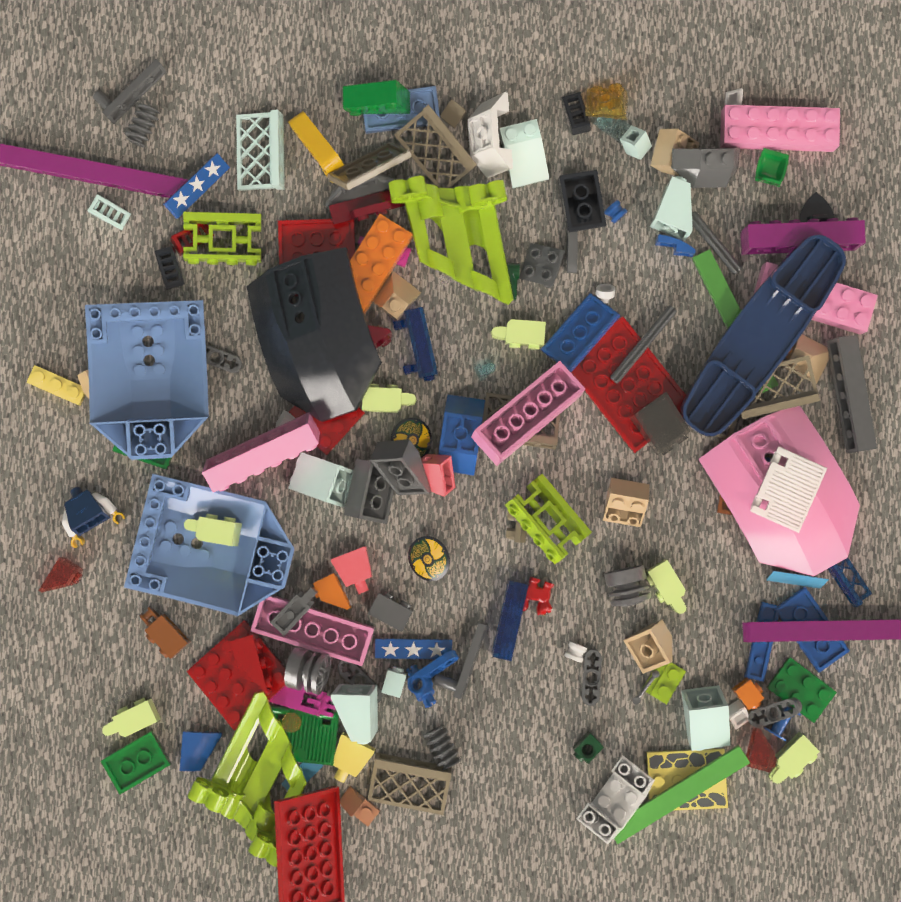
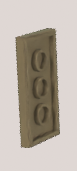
(369, 165)

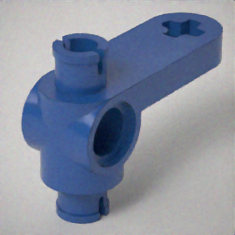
(426, 692)

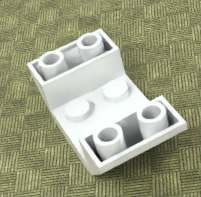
(485, 137)
(616, 800)

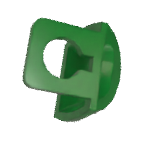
(771, 167)

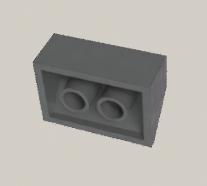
(368, 494)

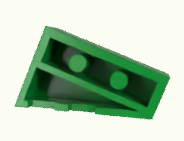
(376, 98)

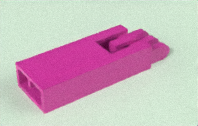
(293, 699)

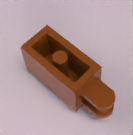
(164, 633)

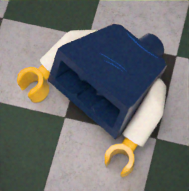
(86, 512)

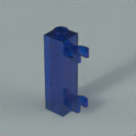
(421, 344)

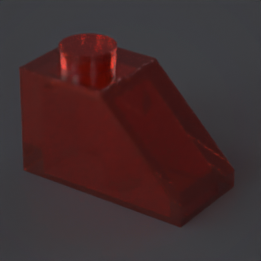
(62, 575)
(760, 752)

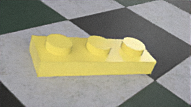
(56, 385)

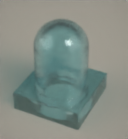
(484, 370)

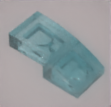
(613, 127)

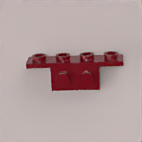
(363, 207)

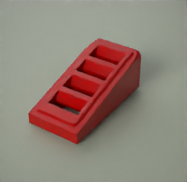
(181, 235)

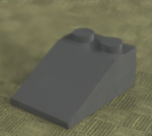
(401, 467)

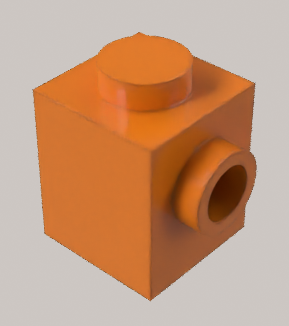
(748, 693)

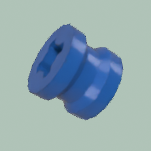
(615, 211)

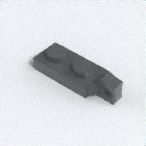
(294, 611)

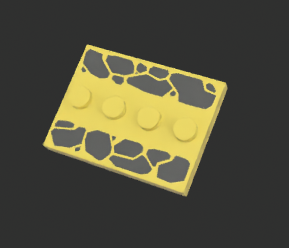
(674, 765)

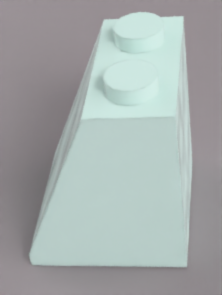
(675, 209)
(321, 479)
(357, 710)
(706, 718)

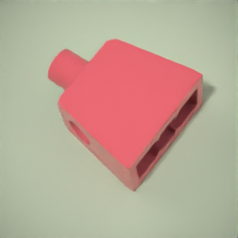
(439, 473)
(354, 568)

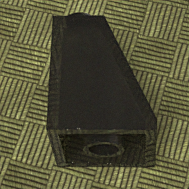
(661, 424)

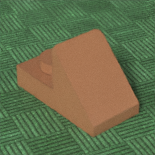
(357, 805)

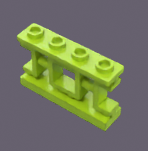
(224, 222)
(557, 509)

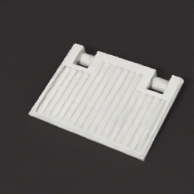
(788, 489)

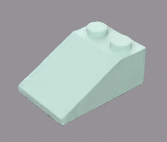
(527, 153)

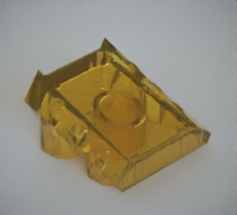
(607, 102)

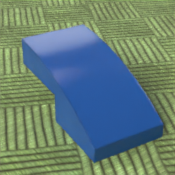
(680, 247)

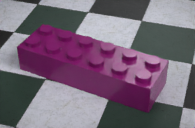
(784, 237)

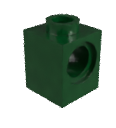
(588, 738)

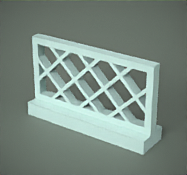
(275, 145)

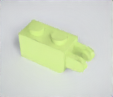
(521, 333)
(386, 399)
(215, 530)
(667, 585)
(133, 719)
(793, 758)

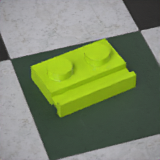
(665, 685)

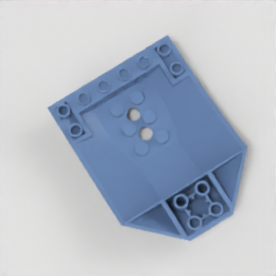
(142, 406)
(216, 574)

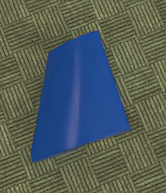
(197, 749)

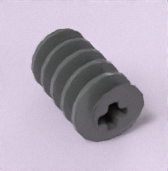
(141, 125)
(443, 748)

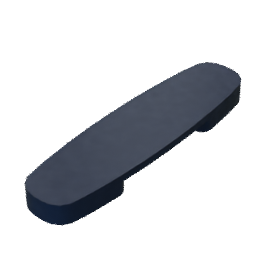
(762, 335)

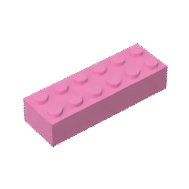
(780, 128)
(844, 307)
(528, 413)
(261, 452)
(317, 631)

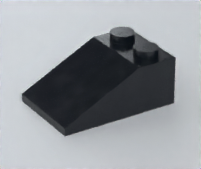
(582, 201)

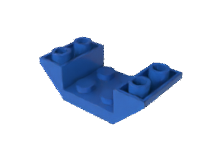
(460, 420)

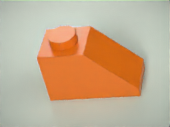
(332, 592)

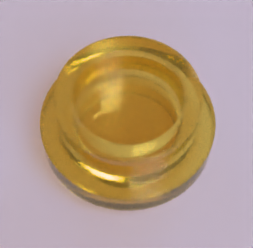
(291, 722)

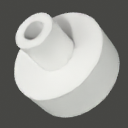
(605, 292)

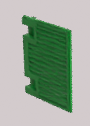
(313, 740)

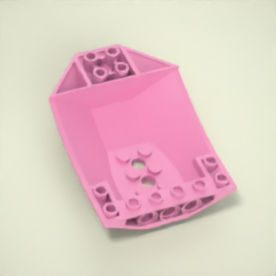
(739, 469)

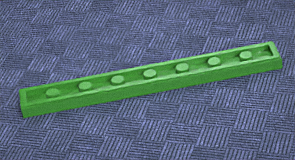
(720, 293)
(684, 791)

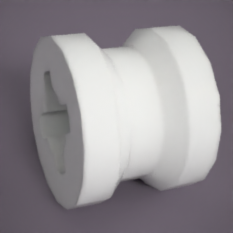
(575, 651)

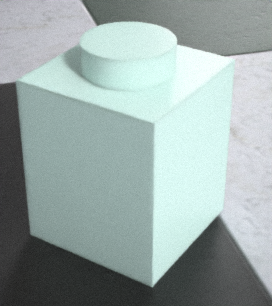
(636, 142)
(394, 681)

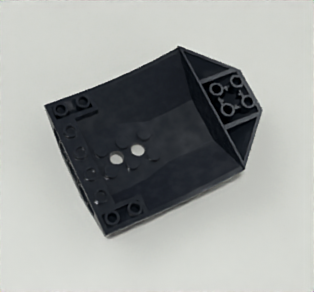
(328, 356)

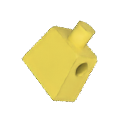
(350, 757)

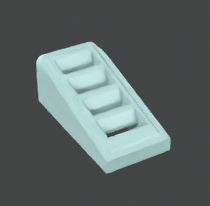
(92, 210)

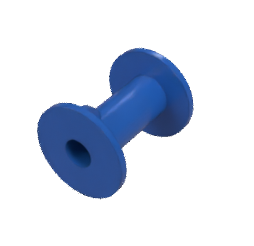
(778, 727)

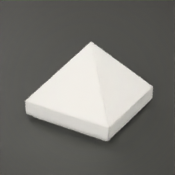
(734, 97)

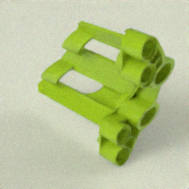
(466, 219)
(243, 786)

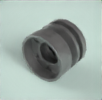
(627, 586)
(307, 670)

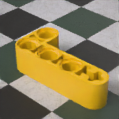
(315, 143)

